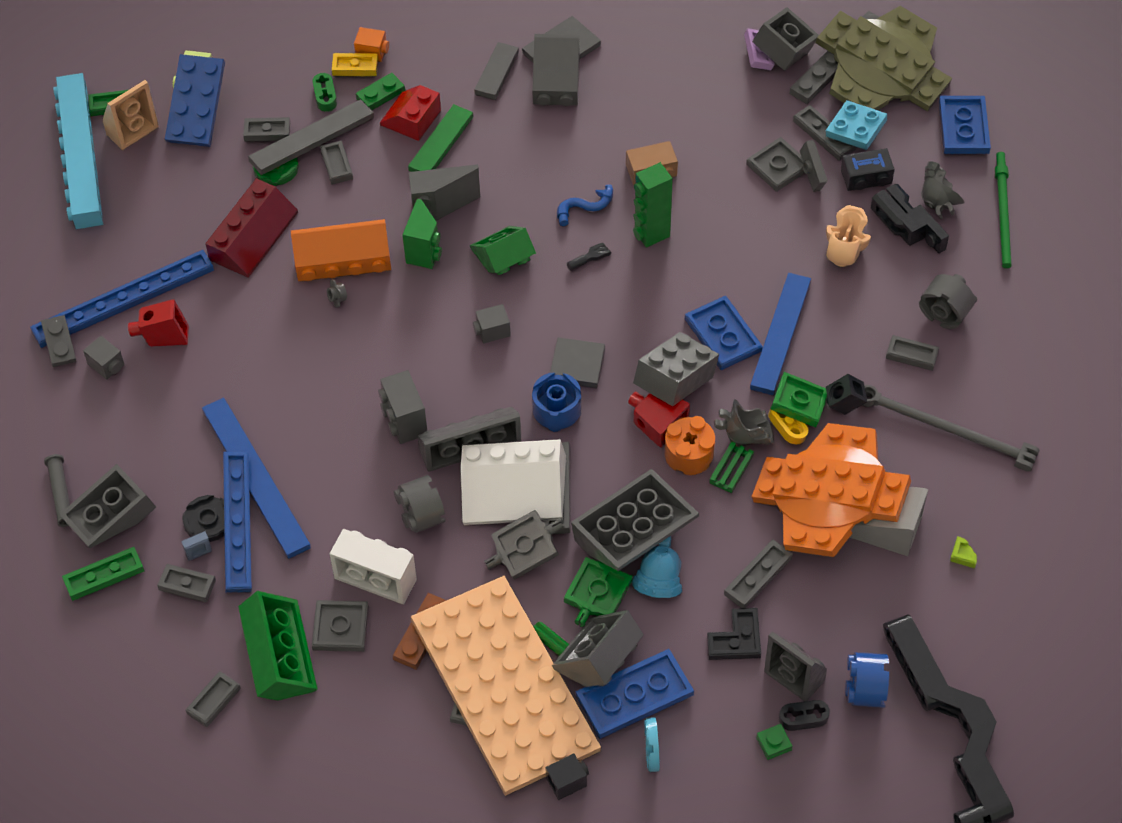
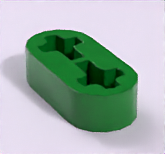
(321, 92)

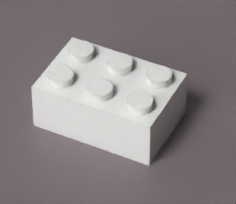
(373, 566)

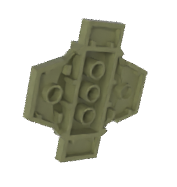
(883, 59)

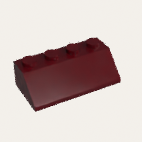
(251, 228)

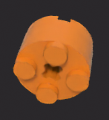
(689, 445)

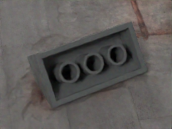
(444, 445)

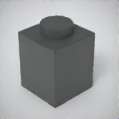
(492, 324)
(104, 357)

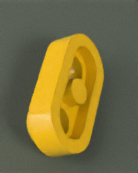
(790, 429)

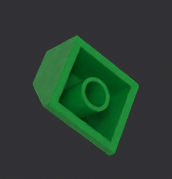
(421, 238)
(504, 249)

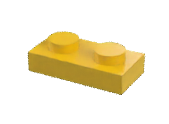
(354, 64)

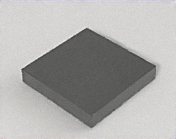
(777, 164)
(579, 360)
(340, 625)

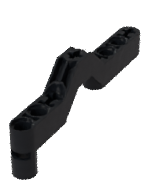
(972, 712)

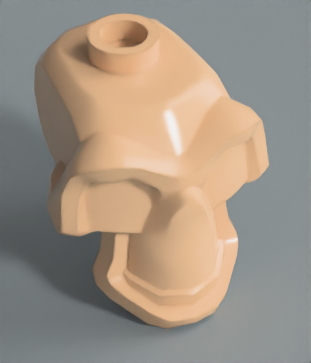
(847, 238)

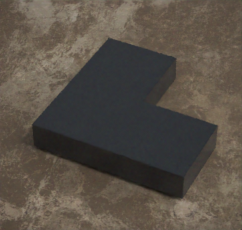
(742, 642)

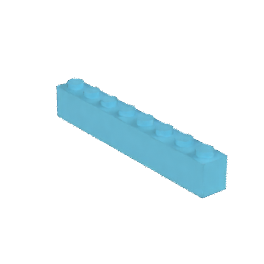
(79, 151)

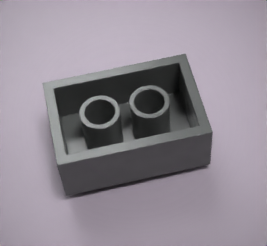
(676, 368)

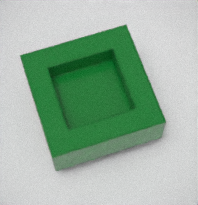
(774, 741)

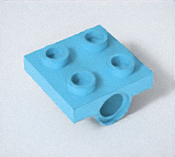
(856, 125)

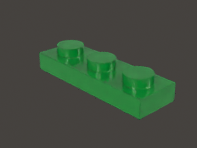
(103, 573)

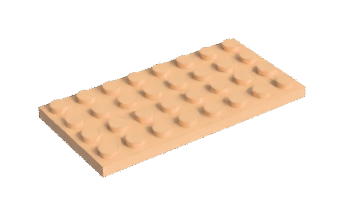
(504, 684)

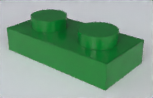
(381, 91)

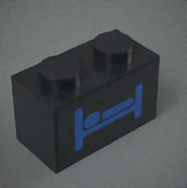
(867, 169)

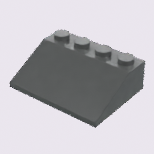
(632, 521)

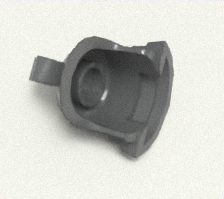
(938, 191)
(745, 425)

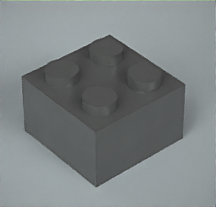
(785, 38)
(402, 406)

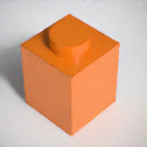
(371, 42)

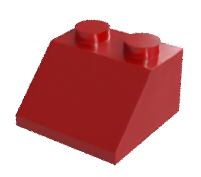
(413, 112)

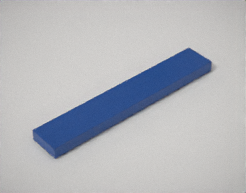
(780, 334)
(237, 522)

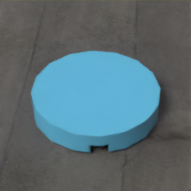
(652, 745)

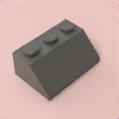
(599, 649)

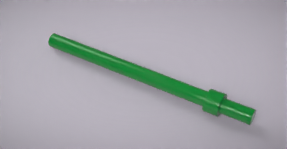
(1001, 175)

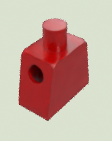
(161, 325)
(655, 415)

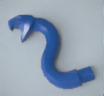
(562, 211)

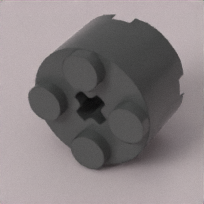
(947, 300)
(420, 504)

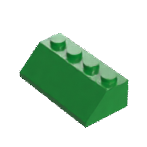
(277, 646)

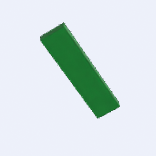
(441, 139)

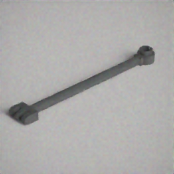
(1025, 456)

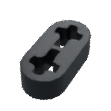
(804, 715)

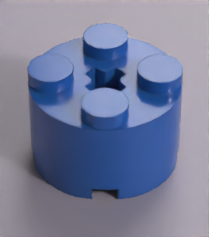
(556, 401)
(868, 679)

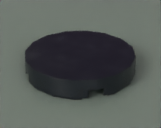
(206, 515)

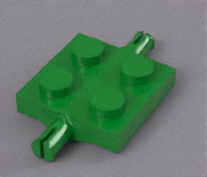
(596, 590)

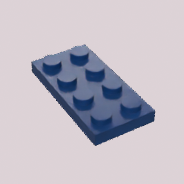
(195, 100)
(635, 693)

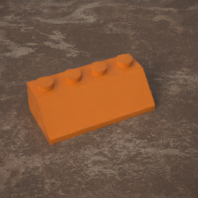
(341, 250)

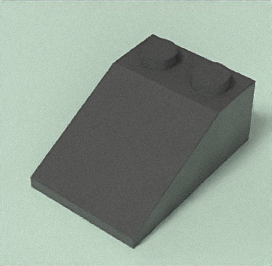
(445, 188)
(107, 508)
(793, 667)

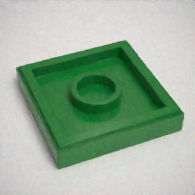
(799, 399)

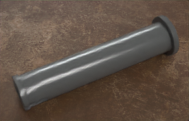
(58, 485)

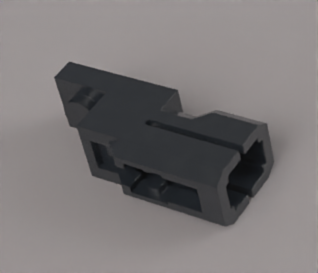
(906, 221)

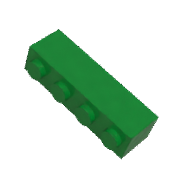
(653, 205)

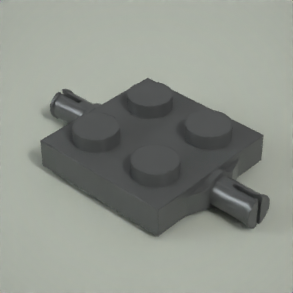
(524, 544)

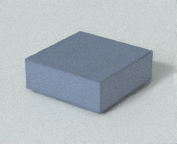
(196, 546)

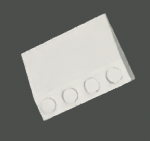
(512, 480)

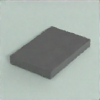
(587, 40)

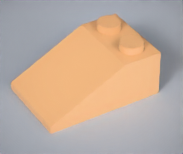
(130, 116)

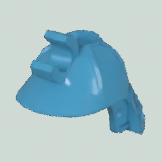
(659, 572)

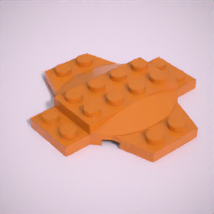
(831, 489)

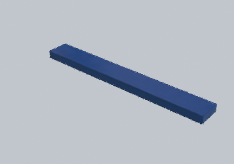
(131, 294)
(260, 482)

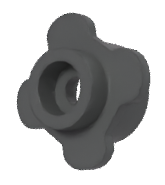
(336, 293)

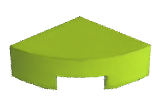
(963, 553)

